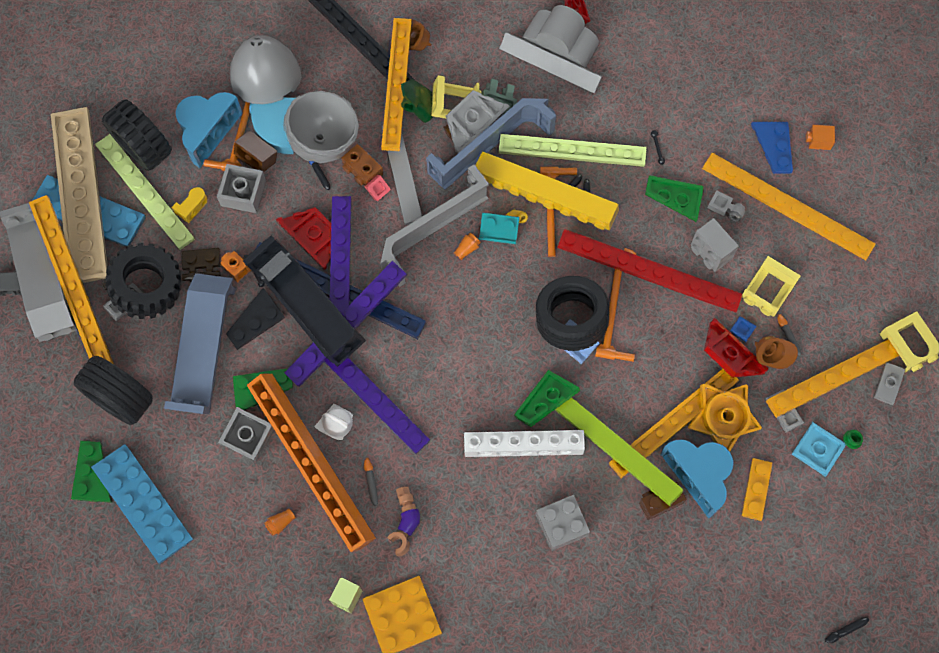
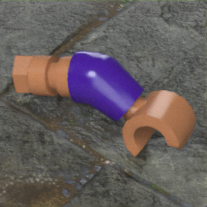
(409, 520)

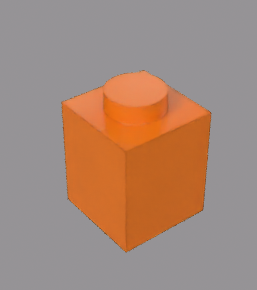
(821, 137)

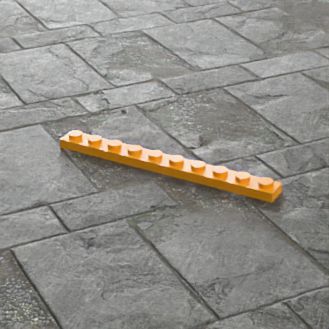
(789, 206)
(69, 278)

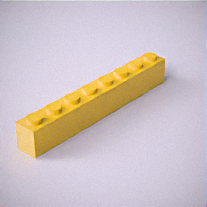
(547, 191)

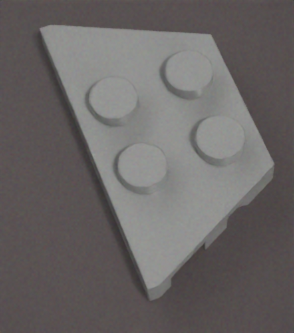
(472, 117)

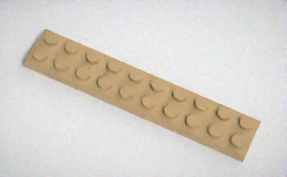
(79, 192)

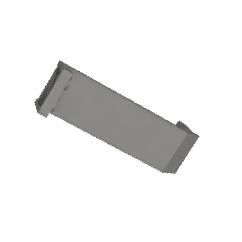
(436, 218)
(36, 276)

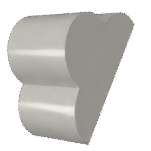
(562, 34)

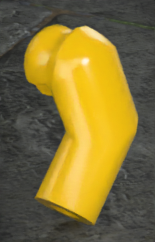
(523, 216)

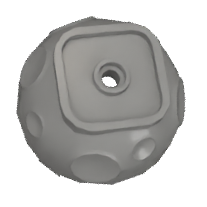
(324, 117)

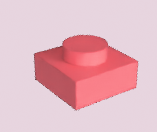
(377, 187)

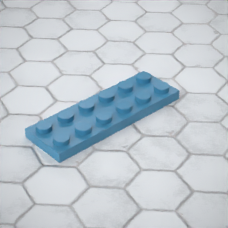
(119, 222)
(142, 503)

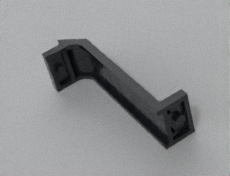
(304, 300)

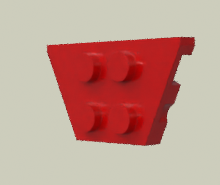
(311, 232)
(731, 353)

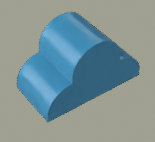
(206, 123)
(701, 471)

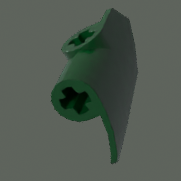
(417, 100)

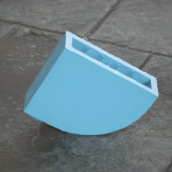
(268, 123)

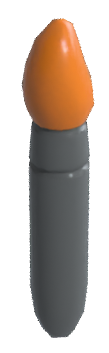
(788, 333)
(368, 467)

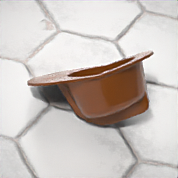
(419, 37)
(776, 352)

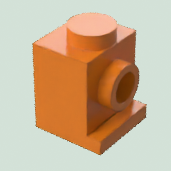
(236, 271)

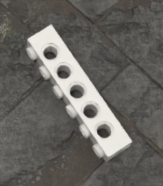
(524, 443)

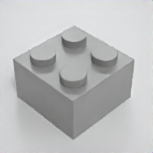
(241, 188)
(714, 245)
(246, 434)
(562, 522)

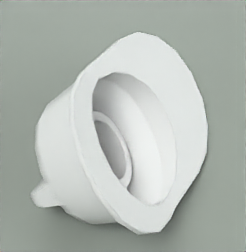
(335, 422)

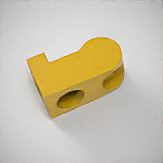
(191, 205)

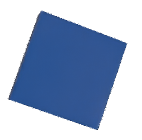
(742, 329)

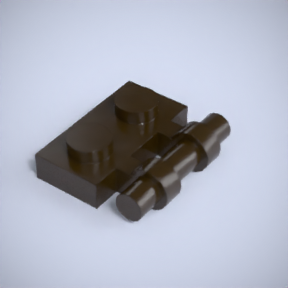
(200, 259)

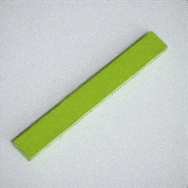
(620, 451)

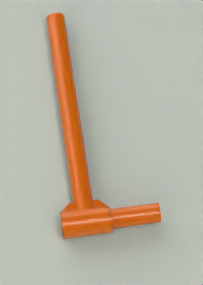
(240, 132)
(554, 172)
(606, 350)

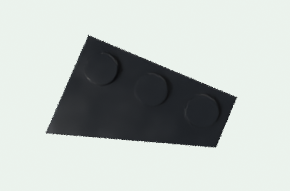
(255, 320)

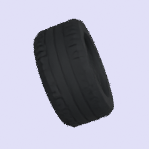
(572, 289)
(113, 390)

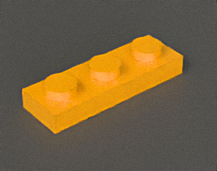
(756, 489)

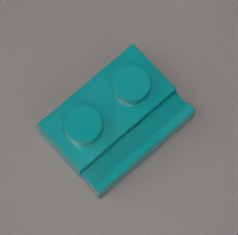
(499, 228)

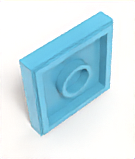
(819, 449)

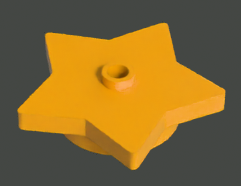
(735, 407)

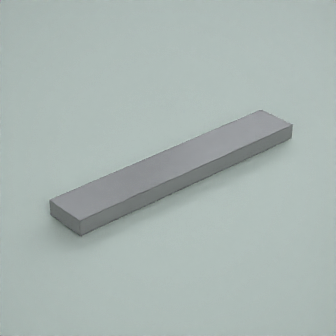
(550, 62)
(404, 184)

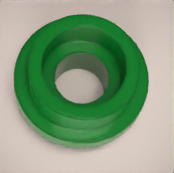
(856, 436)

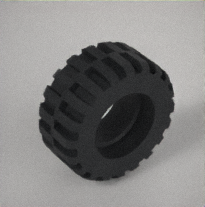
(136, 134)
(143, 258)

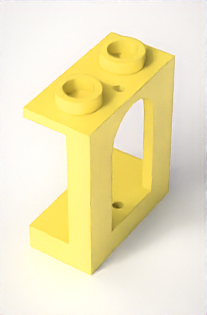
(441, 88)
(779, 271)
(912, 361)

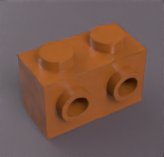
(361, 165)

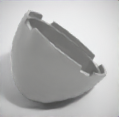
(264, 70)

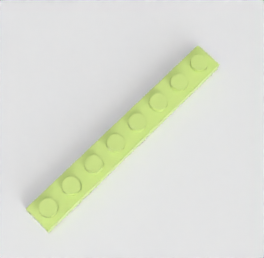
(572, 150)
(145, 192)

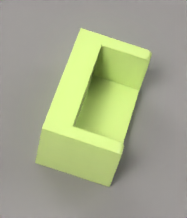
(346, 595)

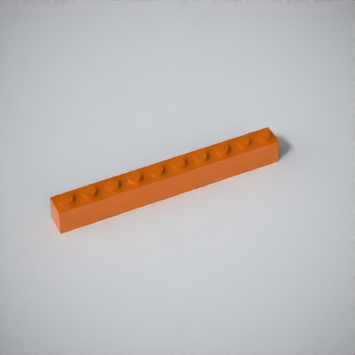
(311, 462)

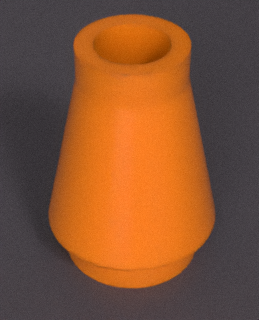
(467, 246)
(278, 522)

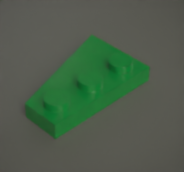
(677, 195)
(243, 396)
(545, 398)
(86, 482)

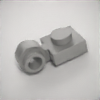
(722, 203)

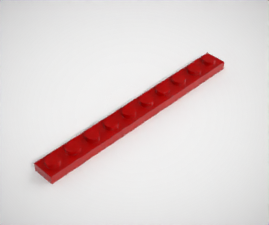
(649, 270)

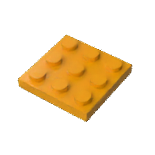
(402, 616)

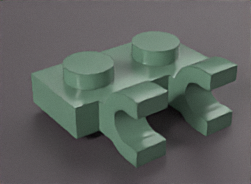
(505, 97)

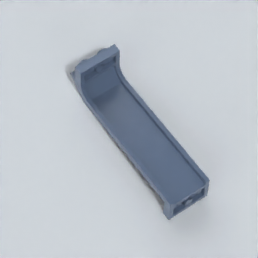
(524, 111)
(200, 343)

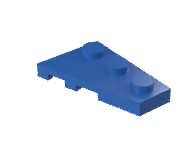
(776, 145)

